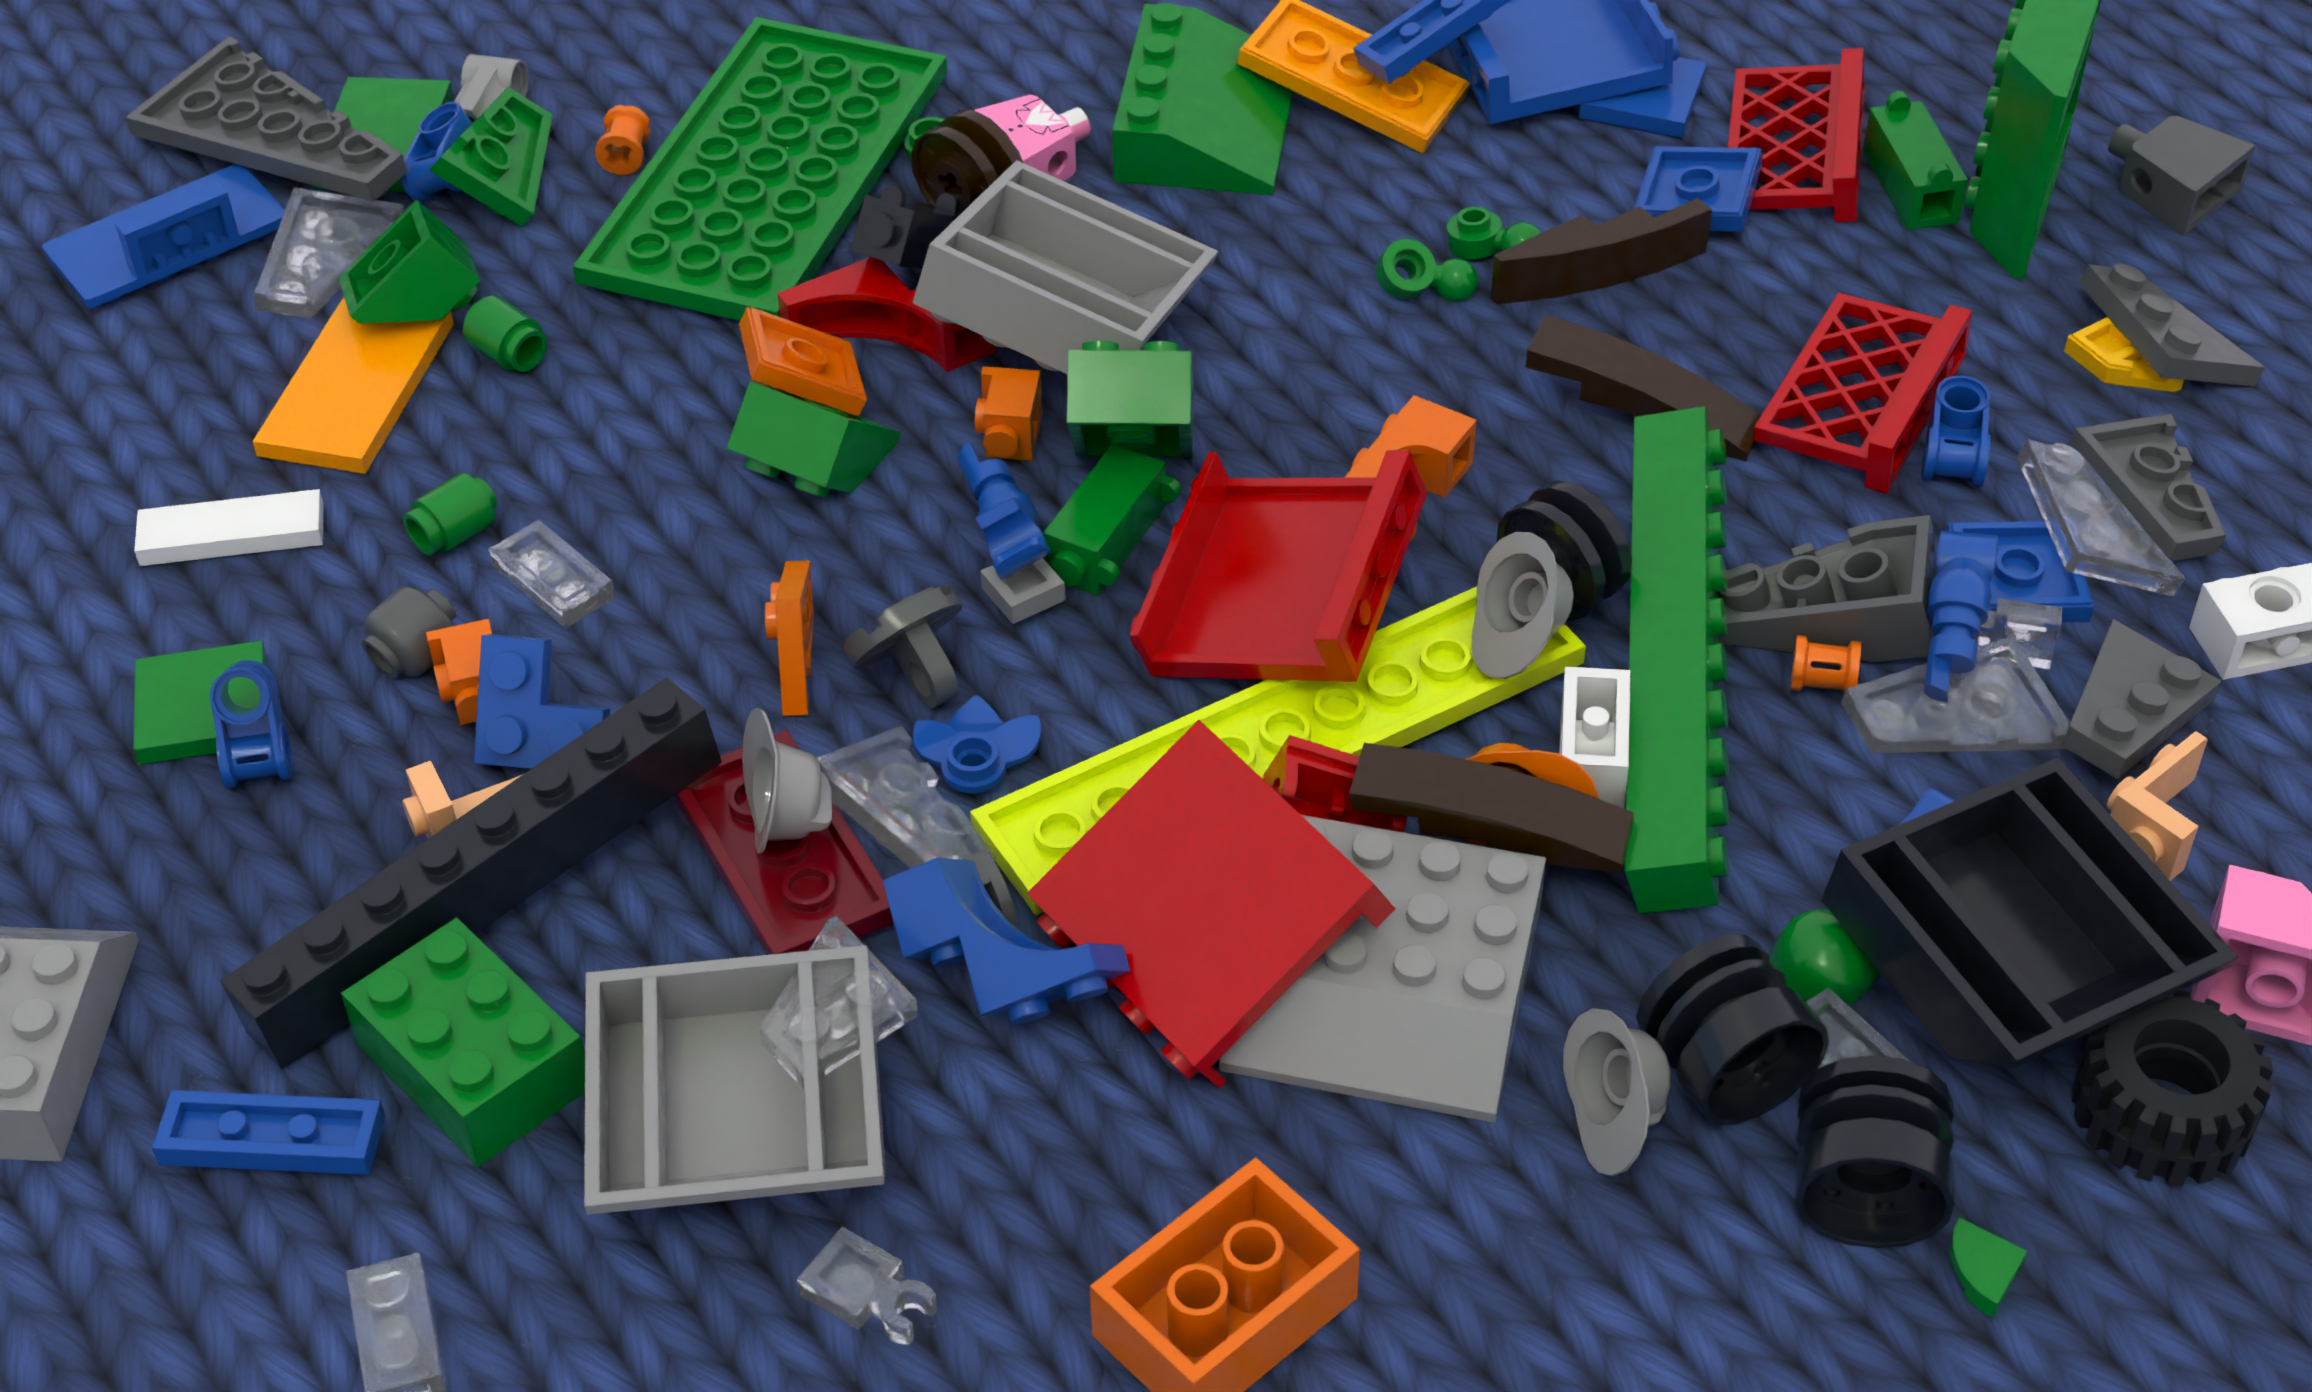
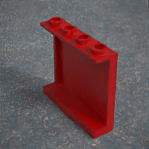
(1278, 574)
(1210, 896)

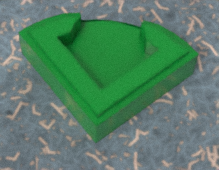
(1984, 1265)

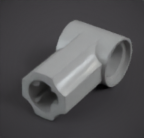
(486, 78)

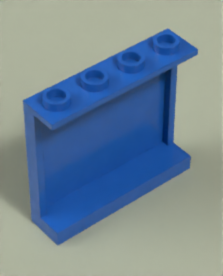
(1563, 54)

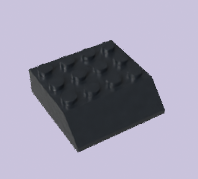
(2020, 918)

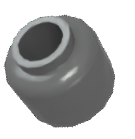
(398, 630)

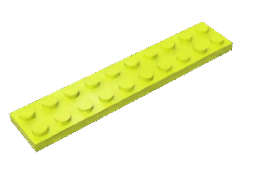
(1410, 686)

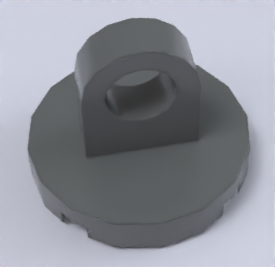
(908, 636)

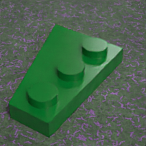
(501, 156)

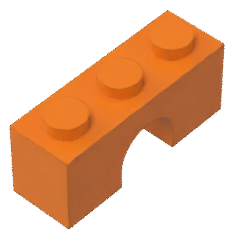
(1437, 439)

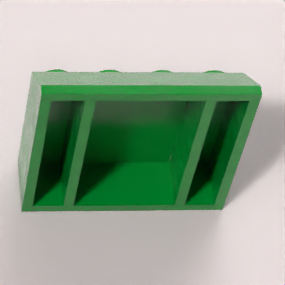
(2028, 124)

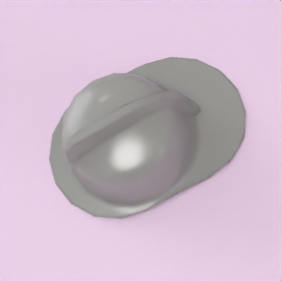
(1518, 605)
(782, 786)
(1616, 1086)

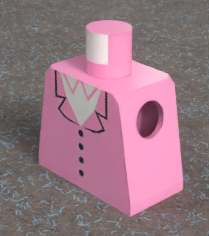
(1041, 135)

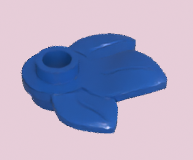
(976, 745)

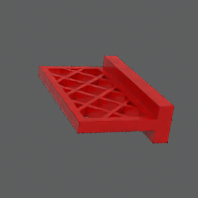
(1836, 135)
(1907, 396)

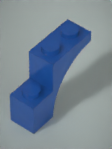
(951, 919)

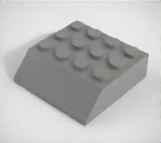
(1056, 268)
(1425, 998)
(53, 1023)
(697, 1106)

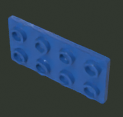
(164, 235)

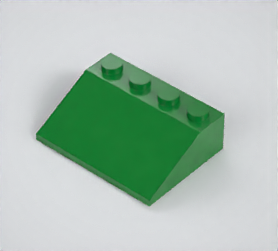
(1194, 111)

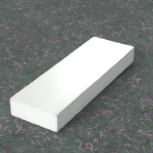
(229, 527)

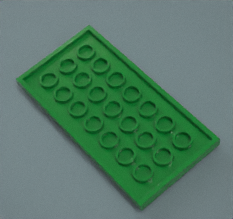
(762, 170)

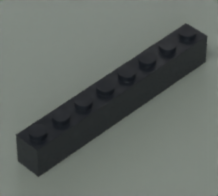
(476, 866)

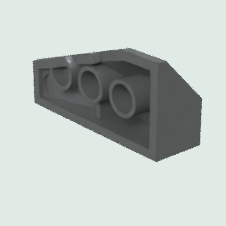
(1848, 591)

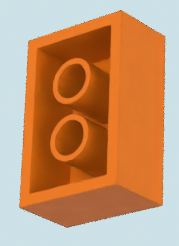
(1225, 1288)

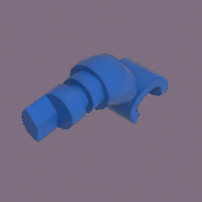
(1004, 514)
(1958, 606)

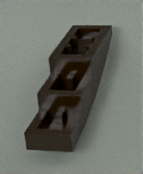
(1593, 257)
(1636, 380)
(1493, 806)

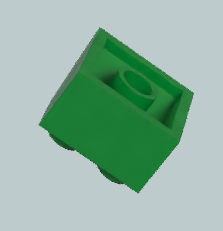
(410, 272)
(808, 440)

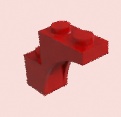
(875, 304)

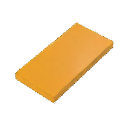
(1317, 59)
(350, 391)

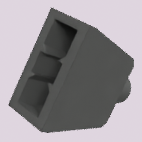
(2180, 169)

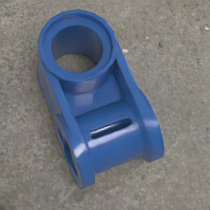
(435, 135)
(1958, 431)
(250, 730)

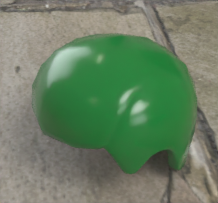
(1821, 955)

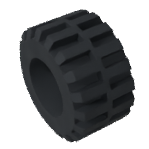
(2163, 1129)

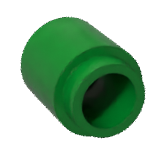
(504, 334)
(450, 514)

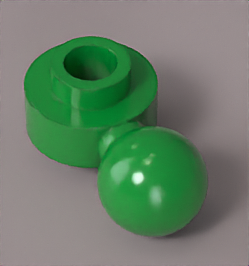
(1479, 233)
(1453, 279)

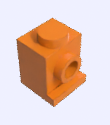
(1009, 412)
(457, 665)

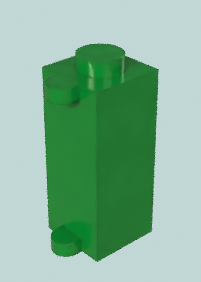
(1914, 163)
(1108, 518)

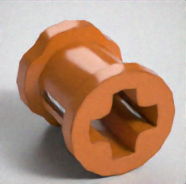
(621, 145)
(1844, 656)

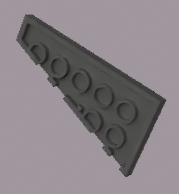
(267, 122)

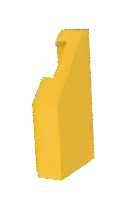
(2114, 359)

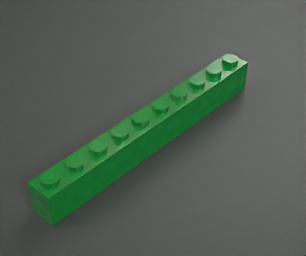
(1677, 664)

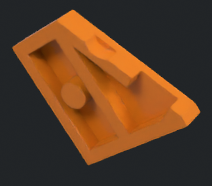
(791, 623)

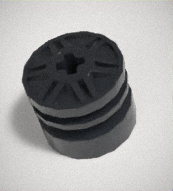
(1732, 1029)
(1875, 1152)

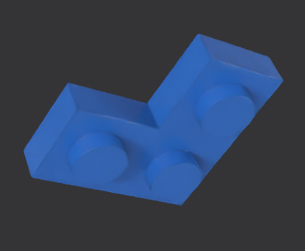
(513, 708)

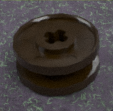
(961, 157)

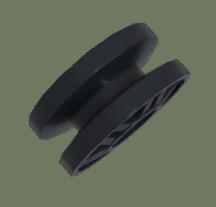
(1582, 538)

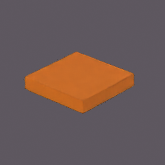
(802, 361)

